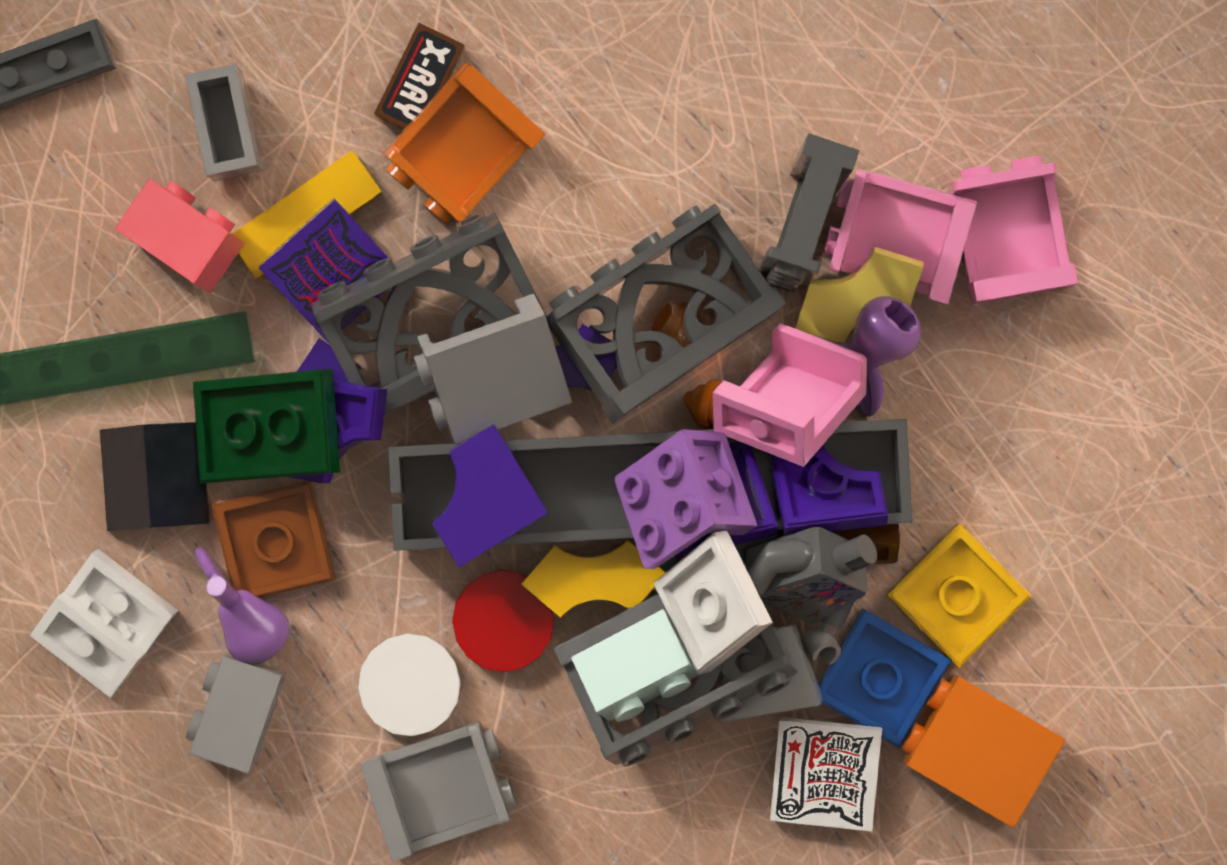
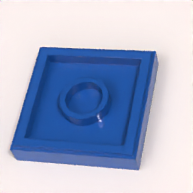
(882, 677)

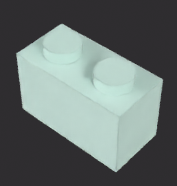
(635, 667)

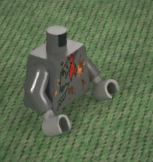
(813, 579)

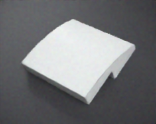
(104, 623)

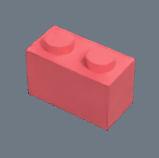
(180, 235)

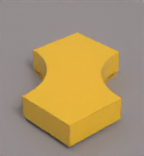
(569, 580)

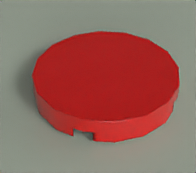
(501, 622)

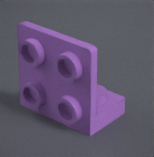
(683, 494)

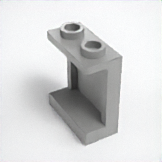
(494, 373)
(438, 789)

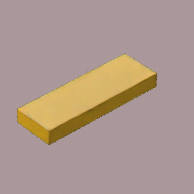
(343, 180)

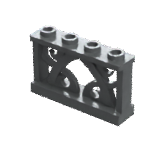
(821, 171)
(404, 276)
(732, 313)
(688, 707)

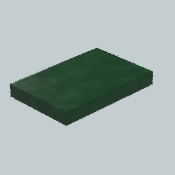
(266, 426)

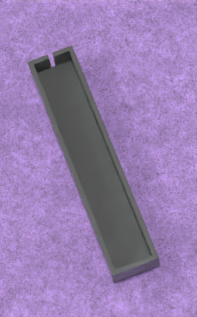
(579, 486)

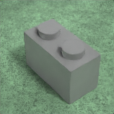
(224, 122)
(235, 713)

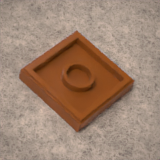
(274, 540)

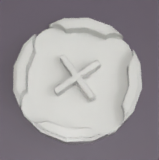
(409, 684)

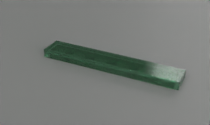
(125, 358)

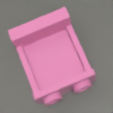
(905, 221)
(1015, 232)
(792, 396)

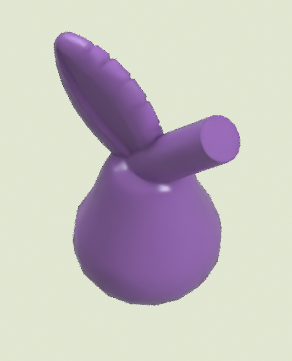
(884, 334)
(250, 626)

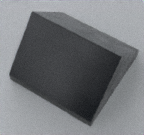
(152, 477)

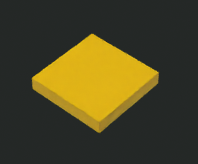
(958, 595)

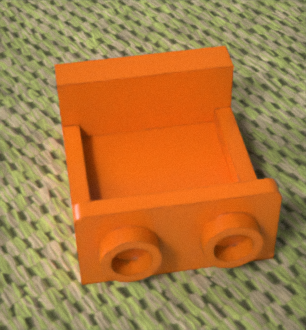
(461, 144)
(981, 749)

